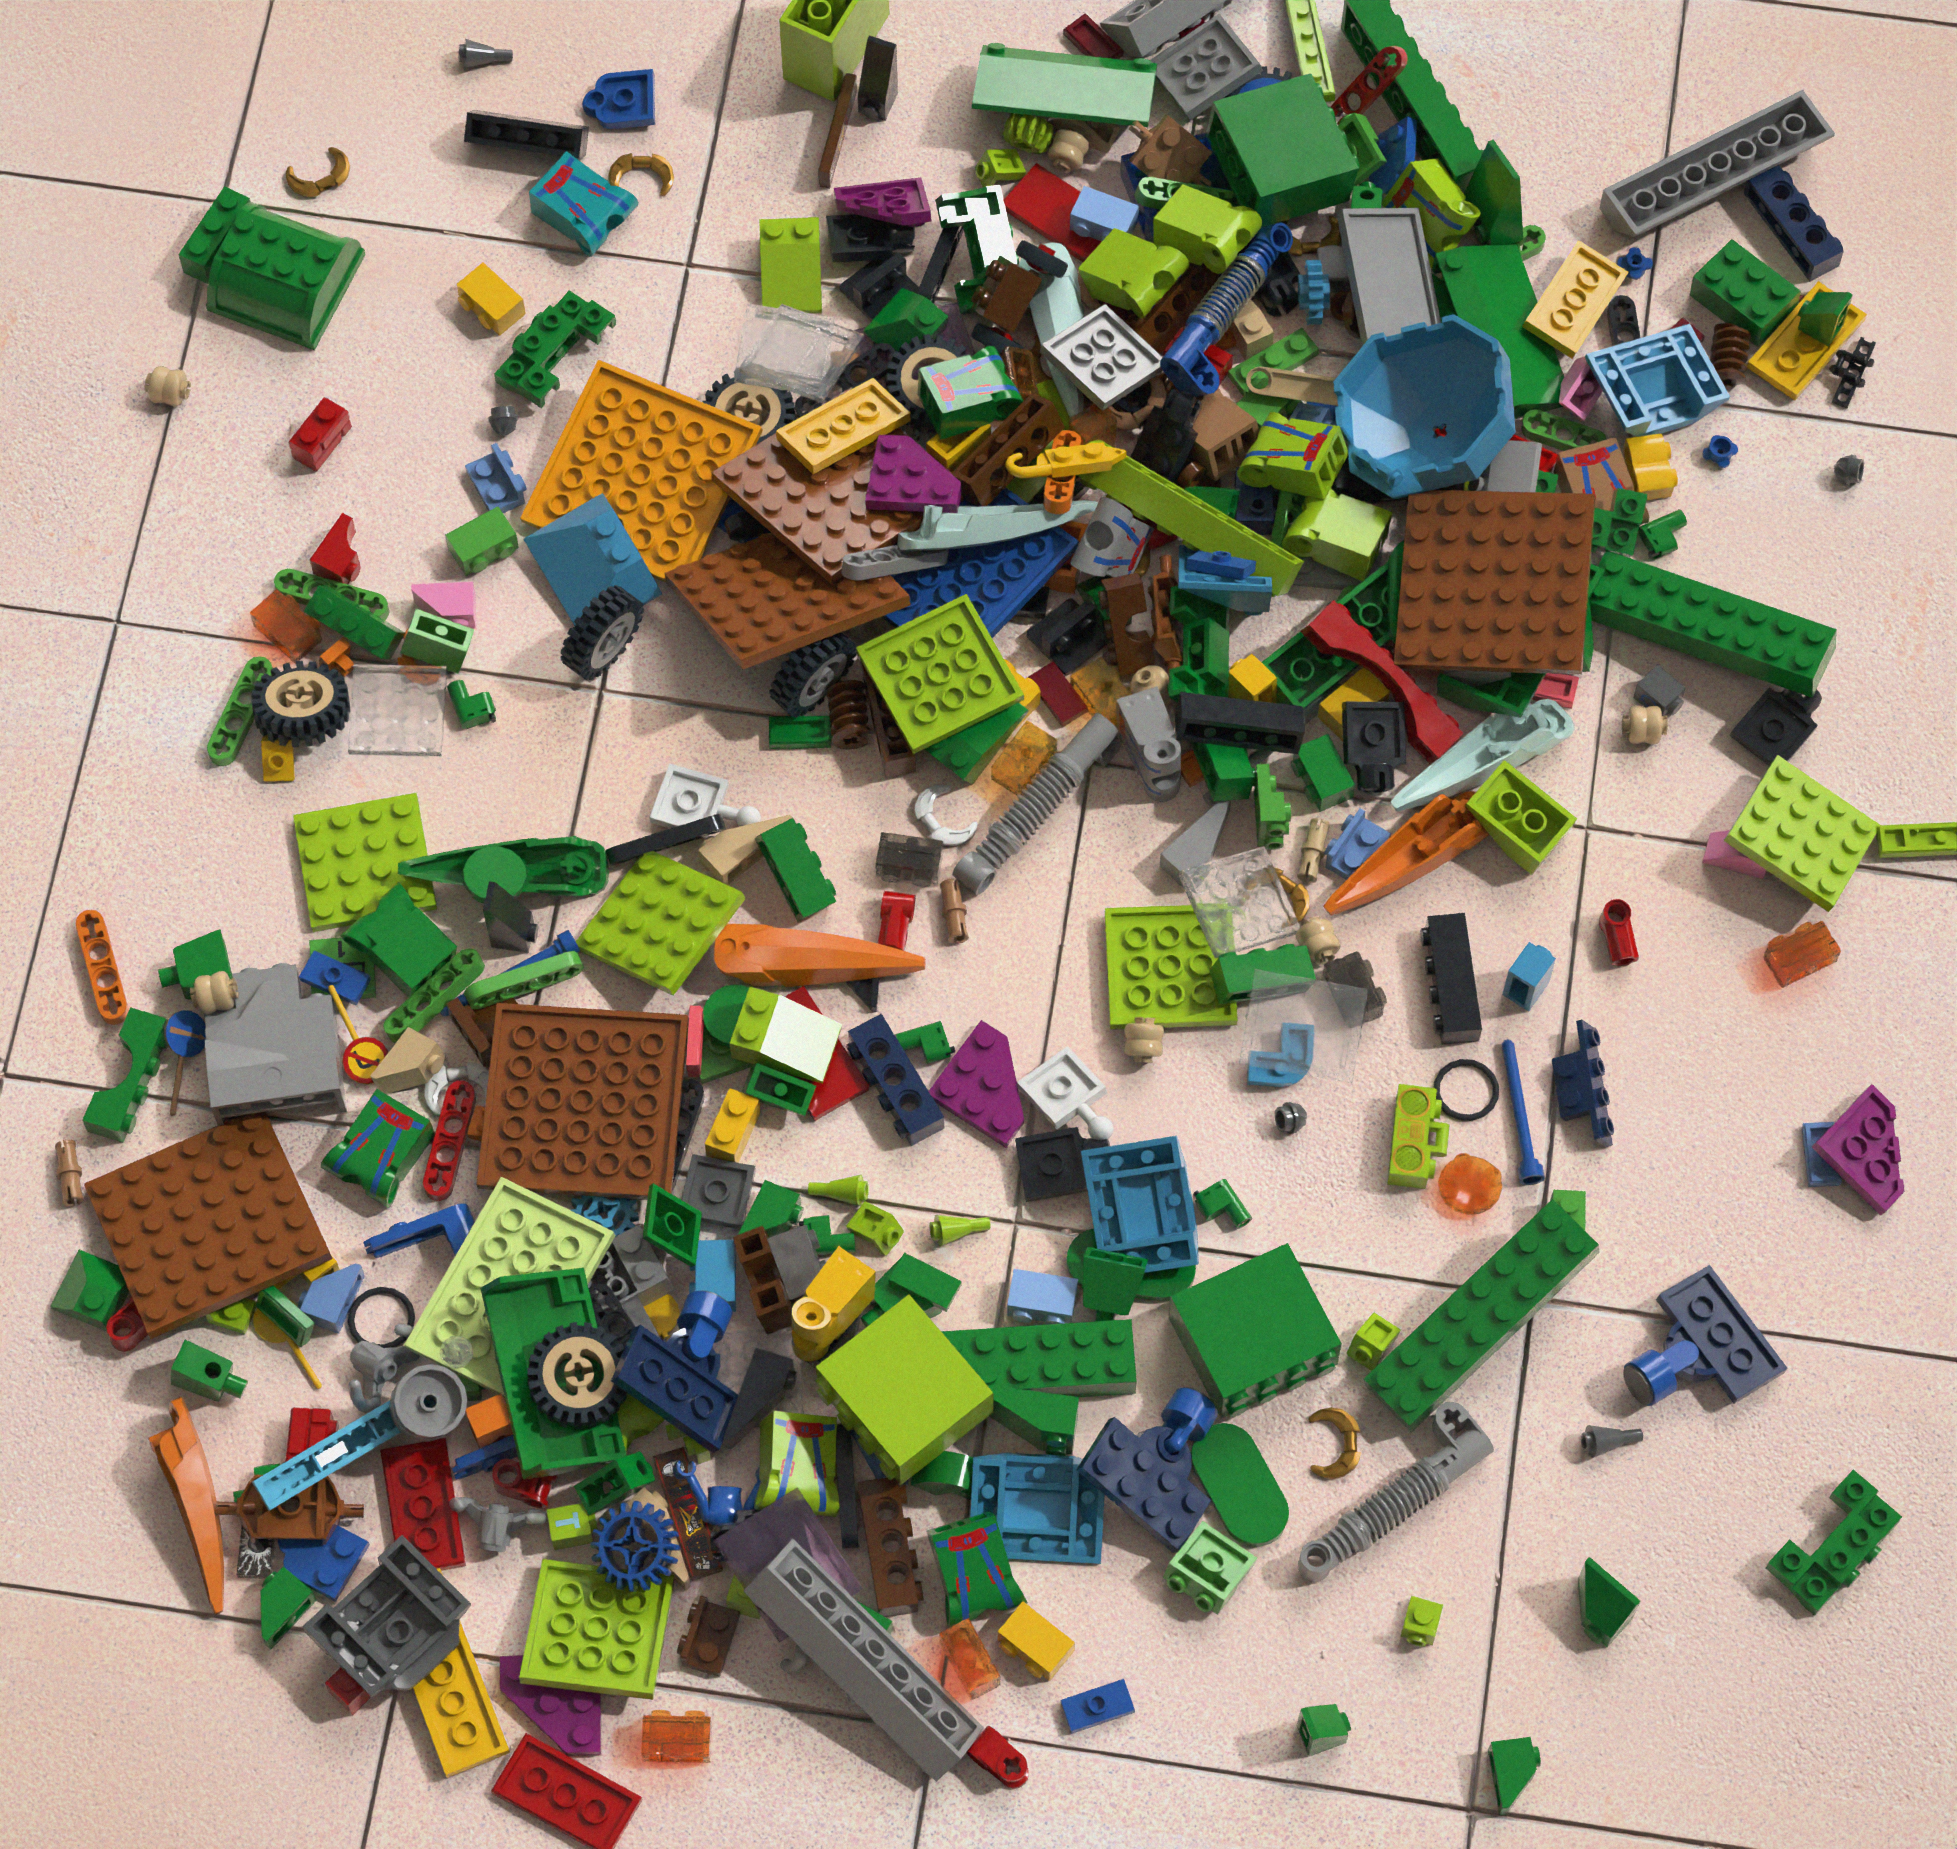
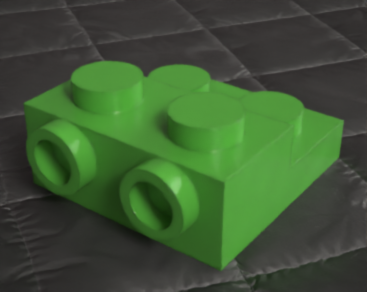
(1363, 144)
(1271, 811)
(1208, 1568)

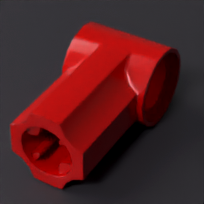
(896, 914)
(1619, 935)

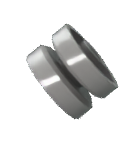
(430, 1383)

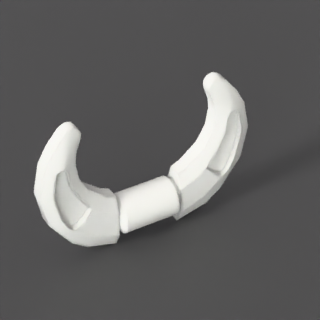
(924, 812)
(474, 1071)

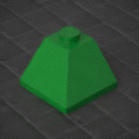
(904, 318)
(672, 1225)
(91, 1290)
(1604, 1603)

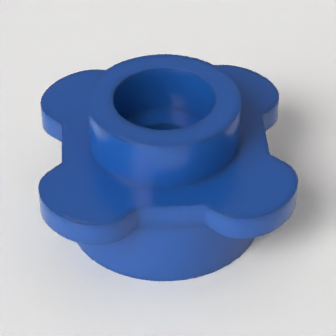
(1635, 271)
(1720, 443)

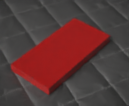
(1045, 206)
(842, 1080)
(419, 1498)
(566, 1794)

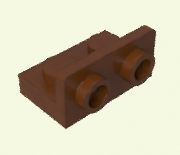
(708, 1637)

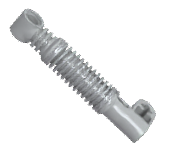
(1095, 741)
(1425, 1479)

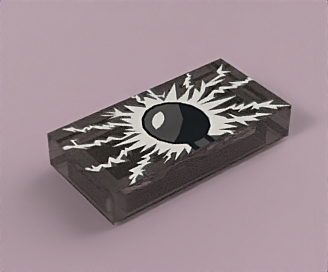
(256, 1558)

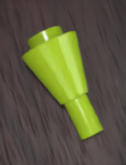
(849, 1189)
(949, 1228)

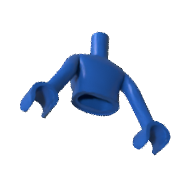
(722, 1500)

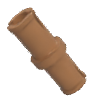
(954, 911)
(69, 1172)

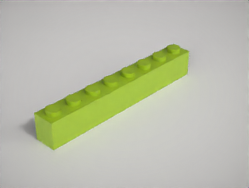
(1192, 520)

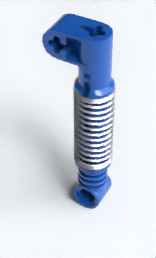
(1207, 323)

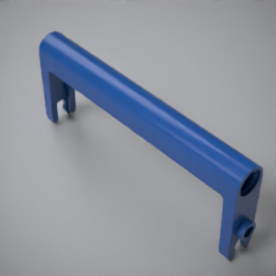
(455, 1224)

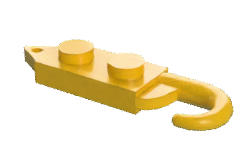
(1068, 461)

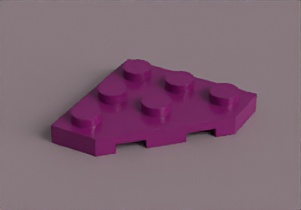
(890, 201)
(909, 478)
(982, 1085)
(1865, 1149)
(564, 1715)

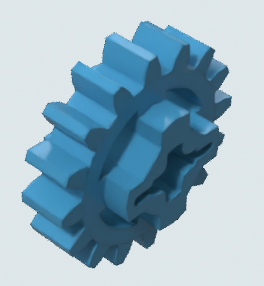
(1313, 292)
(615, 1210)

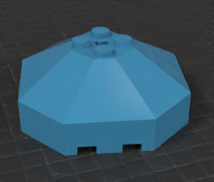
(1420, 382)

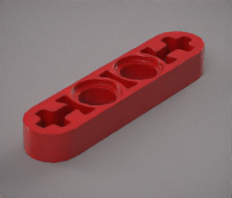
(1360, 86)
(453, 1141)

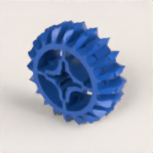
(635, 1560)

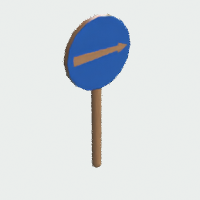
(185, 1038)

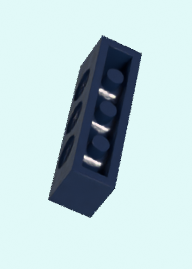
(1812, 259)
(877, 1036)

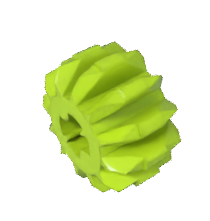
(1028, 133)

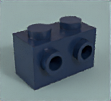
(1256, 507)

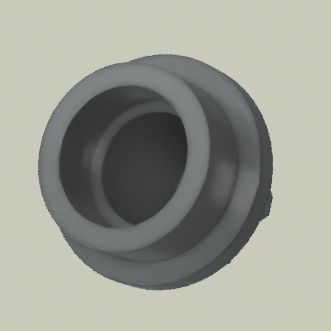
(503, 419)
(1849, 469)
(1290, 1117)

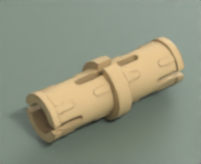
(1313, 850)

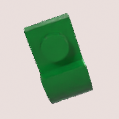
(946, 1474)

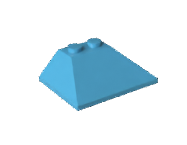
(1658, 381)
(588, 554)
(1245, 595)
(1143, 1202)
(1040, 1506)

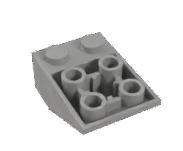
(631, 1270)

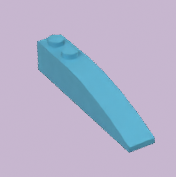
(328, 1456)

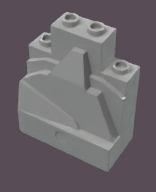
(273, 1047)

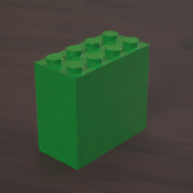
(1282, 149)
(1255, 1331)

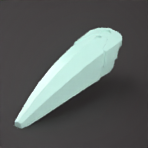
(1053, 310)
(985, 525)
(1485, 748)

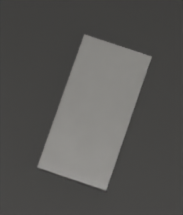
(1387, 269)

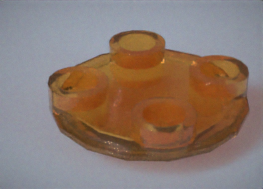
(1470, 1184)

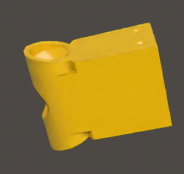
(831, 1304)

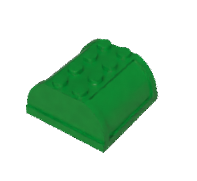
(281, 275)

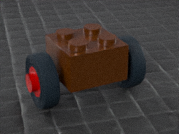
(1010, 292)

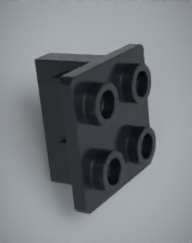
(877, 284)
(1069, 635)

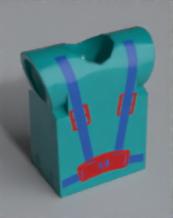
(580, 203)

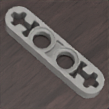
(890, 561)

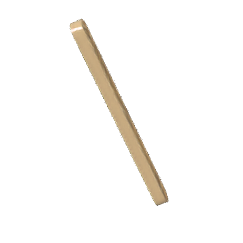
(1296, 386)

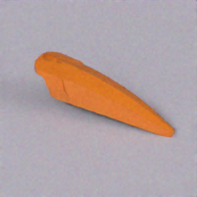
(1413, 851)
(803, 957)
(191, 1483)

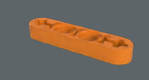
(1062, 489)
(106, 965)

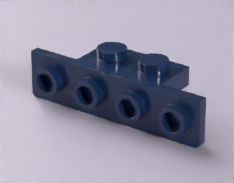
(1581, 1084)

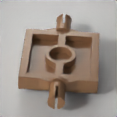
(1170, 152)

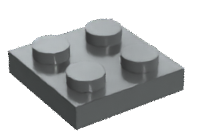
(719, 1190)

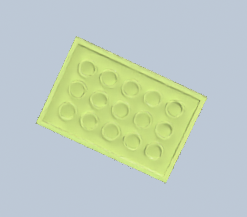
(510, 1237)

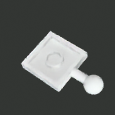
(693, 796)
(1067, 1089)

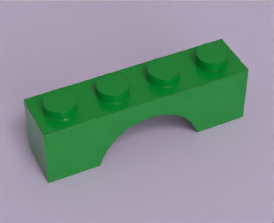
(114, 1110)

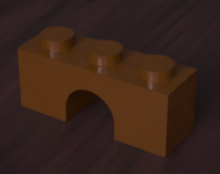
(1122, 599)
(766, 1284)

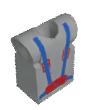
(1111, 541)
(1150, 742)

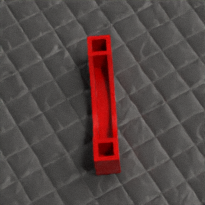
(1426, 725)

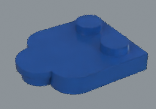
(622, 99)
(1398, 149)
(324, 1566)

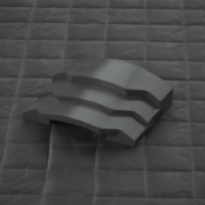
(392, 1623)

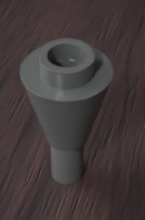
(476, 53)
(1600, 1440)

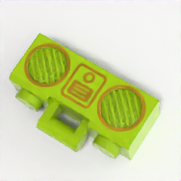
(1413, 1120)

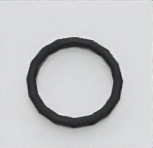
(1466, 1062)
(384, 1290)

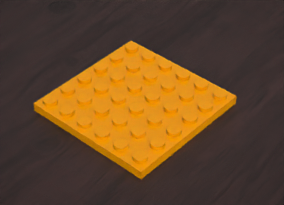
(650, 460)

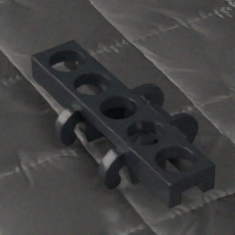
(1850, 378)

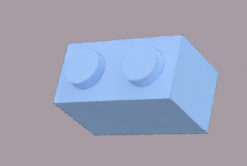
(1099, 213)
(1041, 1297)

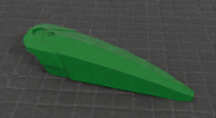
(552, 865)

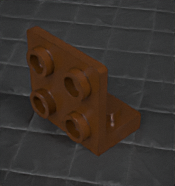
(476, 1026)

